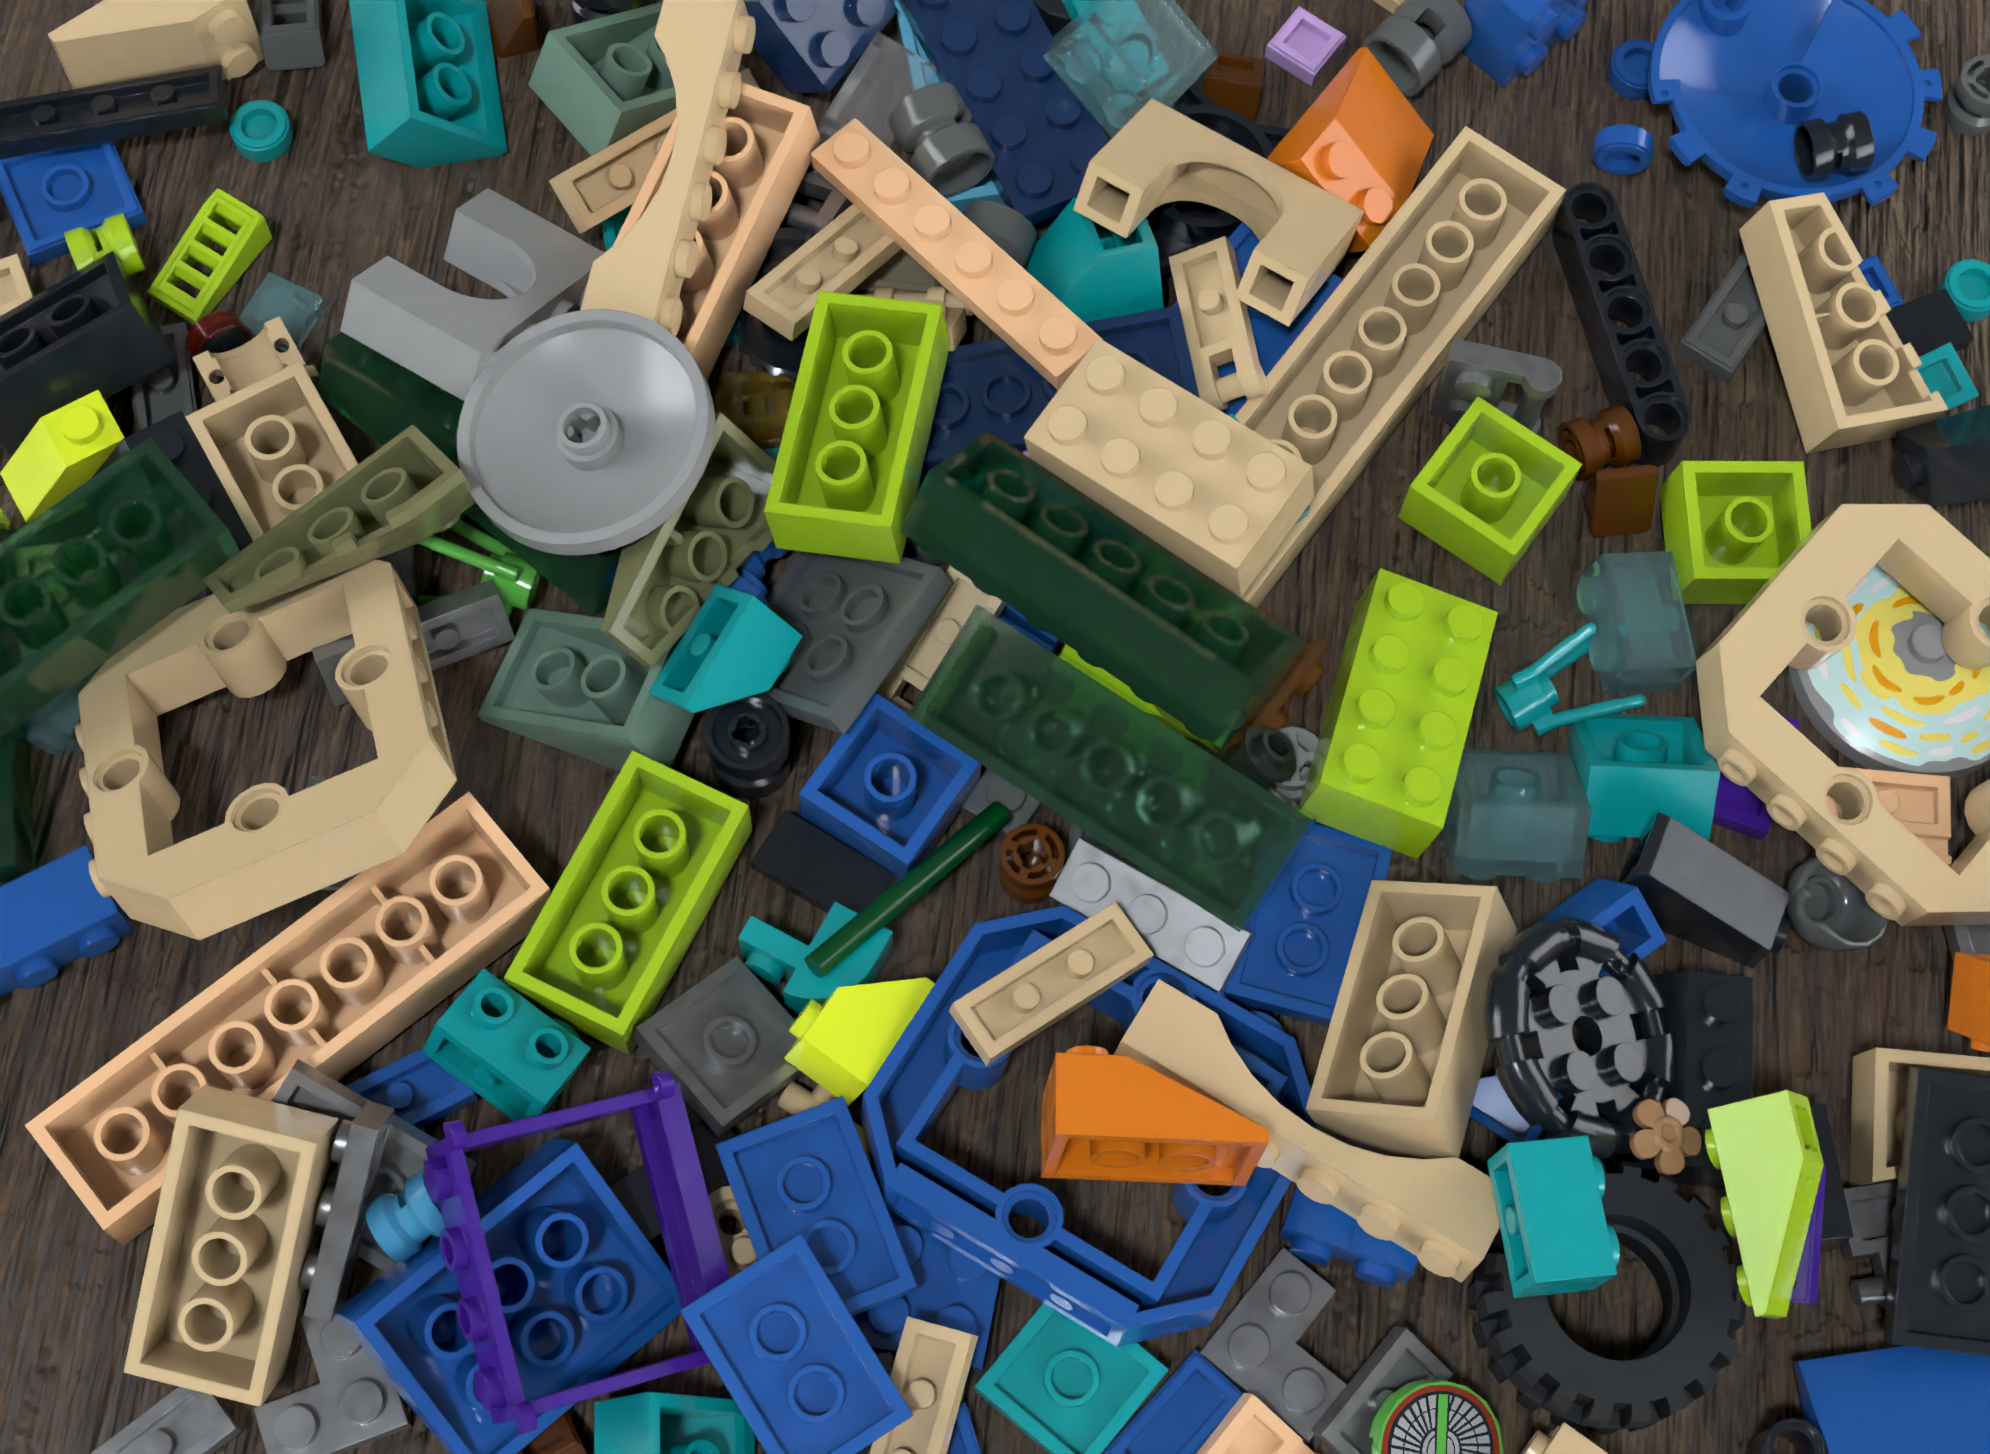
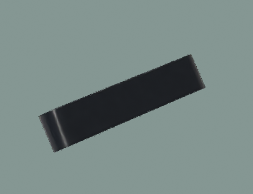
(1626, 299)

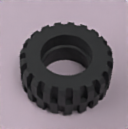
(1694, 1333)

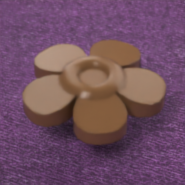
(1664, 1134)

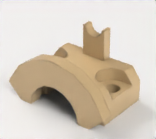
(251, 361)

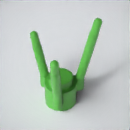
(512, 575)

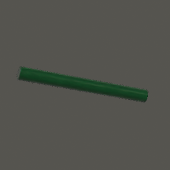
(907, 889)

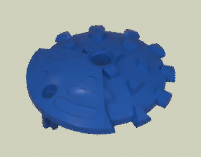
(1739, 60)

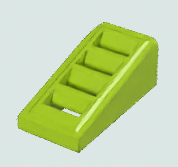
(194, 246)

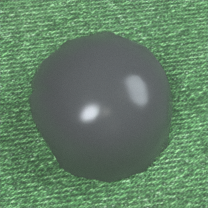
(1831, 910)

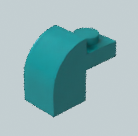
(778, 956)

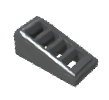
(291, 34)

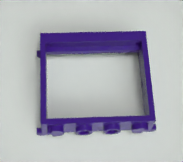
(680, 1206)

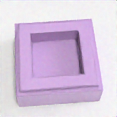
(1305, 46)

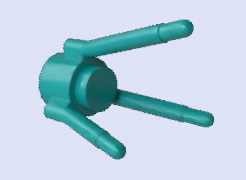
(1530, 693)

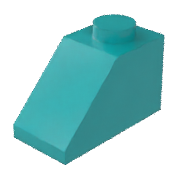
(726, 653)

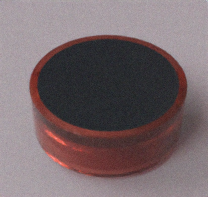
(217, 333)

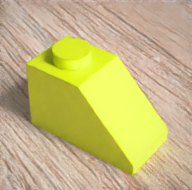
(61, 454)
(854, 1033)

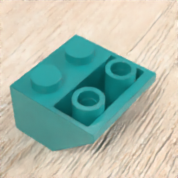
(1097, 269)

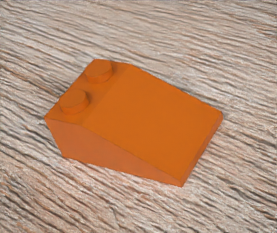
(1359, 144)
(1136, 1125)

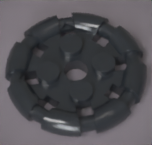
(1538, 1042)

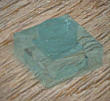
(294, 304)

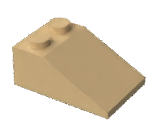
(156, 38)
(272, 447)

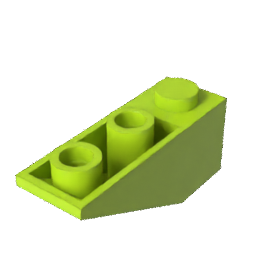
(1771, 1186)

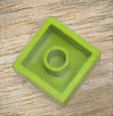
(1489, 490)
(1732, 525)

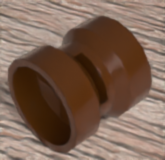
(1601, 440)
(1028, 877)

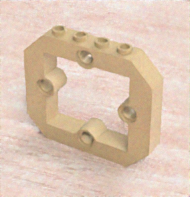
(1785, 769)
(271, 841)

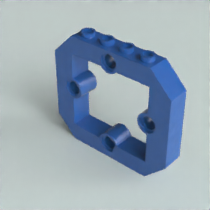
(975, 1216)

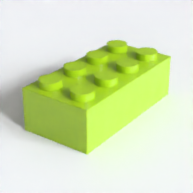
(858, 427)
(1399, 714)
(630, 901)

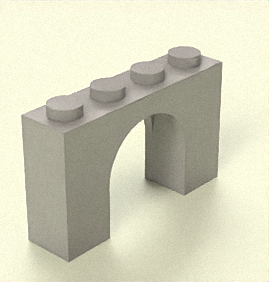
(453, 334)

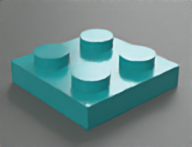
(1068, 1384)

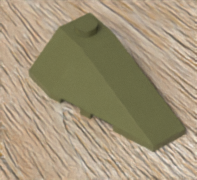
(368, 513)
(676, 566)

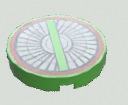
(1435, 1420)

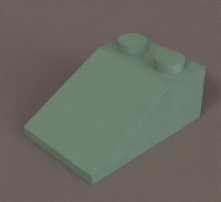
(605, 76)
(582, 693)

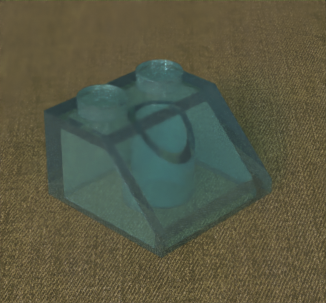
(1126, 54)
(1517, 816)

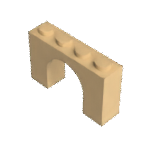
(1174, 158)

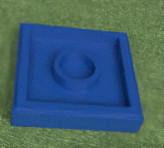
(63, 192)

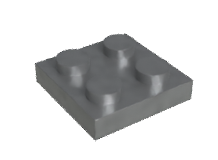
(723, 1045)

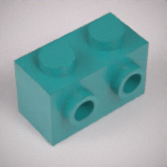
(506, 1048)
(1553, 1216)

